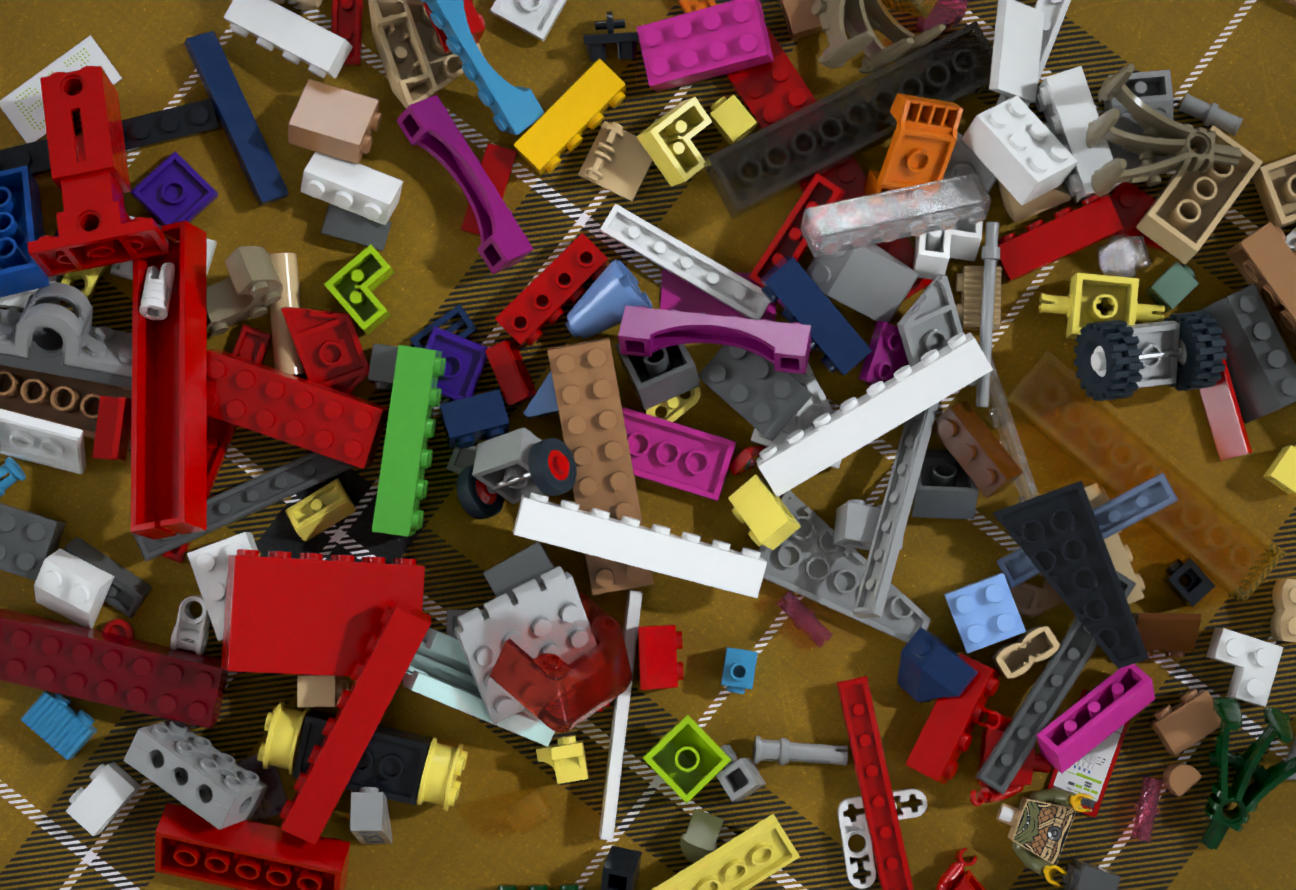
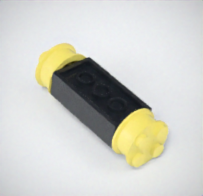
(396, 761)

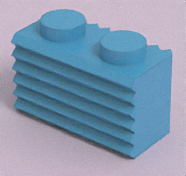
(60, 724)

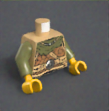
(1042, 827)

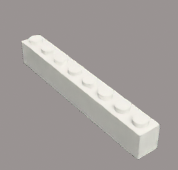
(873, 414)
(640, 546)

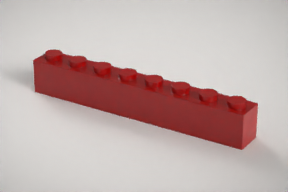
(355, 722)

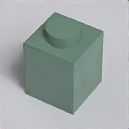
(1172, 286)

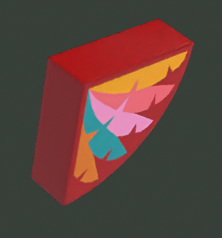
(745, 460)

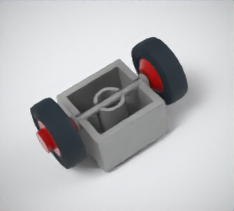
(513, 468)

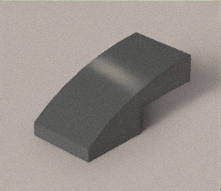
(354, 228)

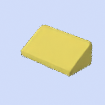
(320, 510)

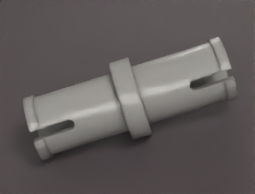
(1210, 114)

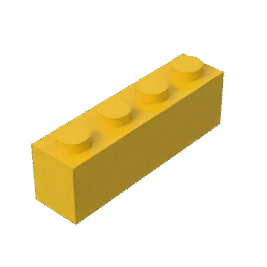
(570, 117)

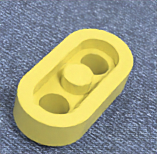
(677, 406)

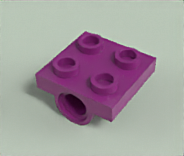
(886, 354)

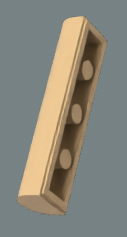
(284, 349)

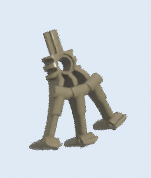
(859, 19)
(1174, 141)

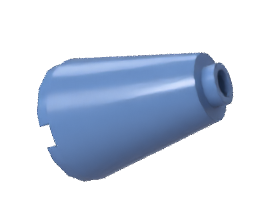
(605, 302)

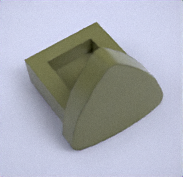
(700, 835)

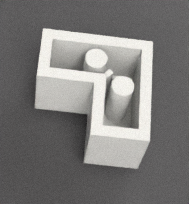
(936, 247)
(1253, 662)

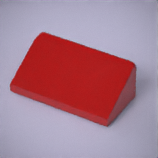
(511, 372)

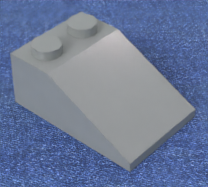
(864, 280)

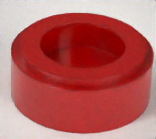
(120, 627)

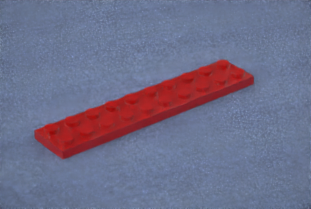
(778, 91)

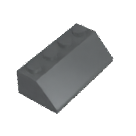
(1256, 354)

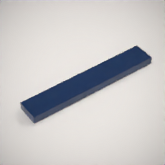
(236, 118)

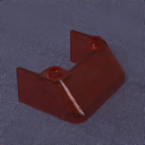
(562, 692)

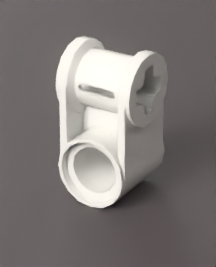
(191, 627)

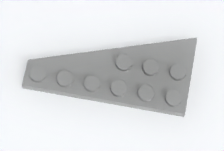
(833, 574)

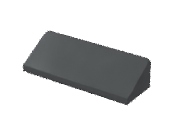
(126, 590)

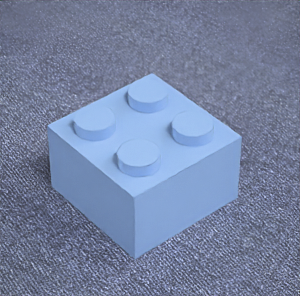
(984, 612)

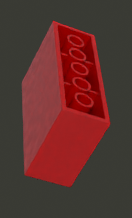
(309, 610)

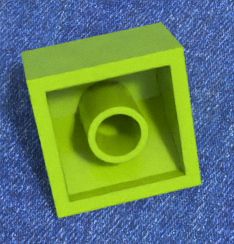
(686, 758)

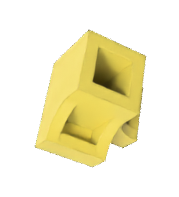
(566, 759)

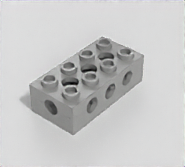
(196, 773)

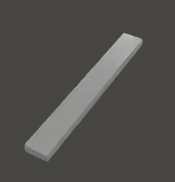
(894, 514)

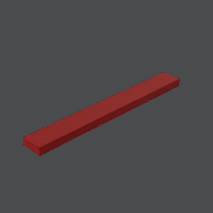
(251, 345)
(874, 784)

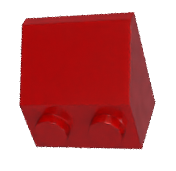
(659, 657)

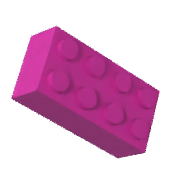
(704, 44)

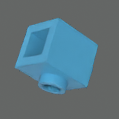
(738, 669)

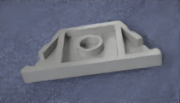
(930, 321)

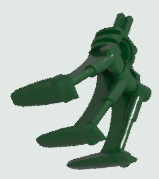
(1247, 767)

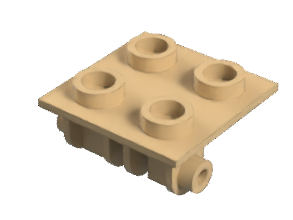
(616, 161)

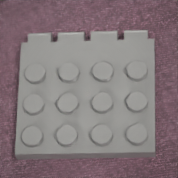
(537, 620)

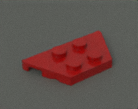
(327, 347)

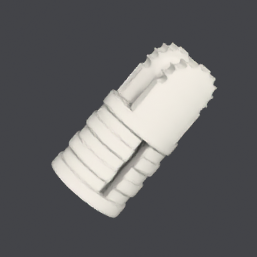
(157, 292)

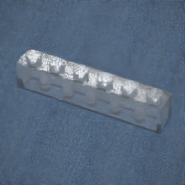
(895, 214)

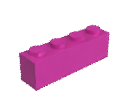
(1095, 717)

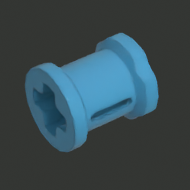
(16, 473)

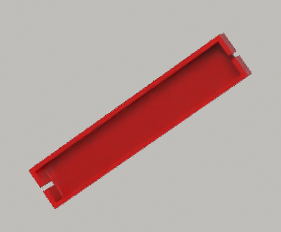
(171, 394)

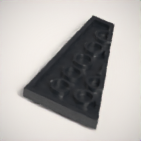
(1071, 553)

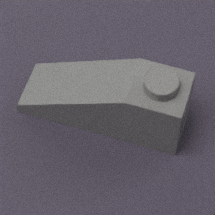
(370, 816)

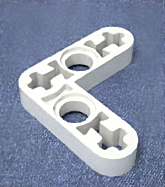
(860, 827)

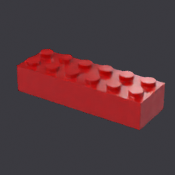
(293, 409)
(246, 854)

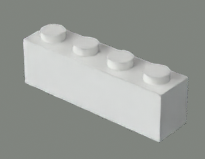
(289, 33)

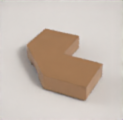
(1033, 599)

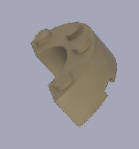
(246, 293)

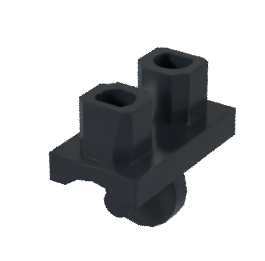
(596, 43)

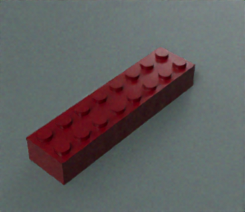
(110, 669)

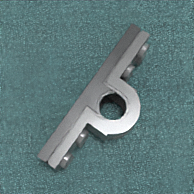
(64, 343)

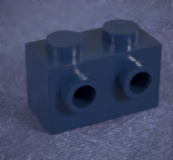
(474, 419)

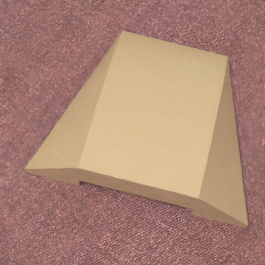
(411, 50)

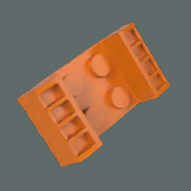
(919, 144)

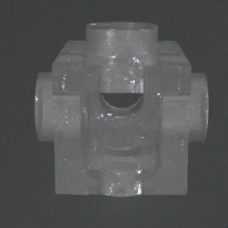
(1123, 256)

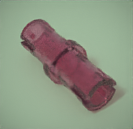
(804, 618)
(1146, 808)

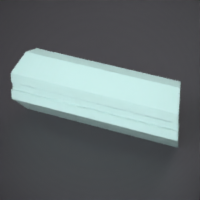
(444, 675)

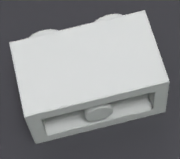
(102, 798)

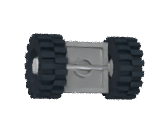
(1124, 357)

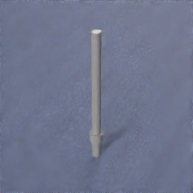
(990, 255)

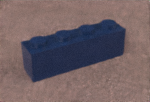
(808, 305)

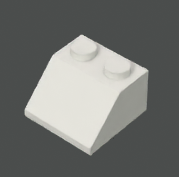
(72, 587)

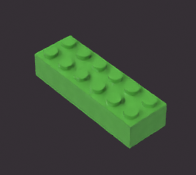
(407, 441)

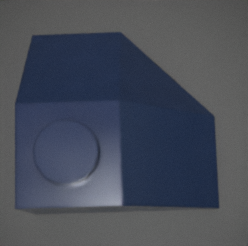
(932, 669)

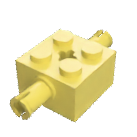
(1088, 291)

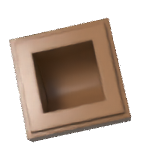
(1180, 778)

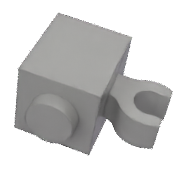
(739, 777)

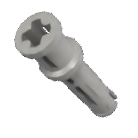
(785, 751)

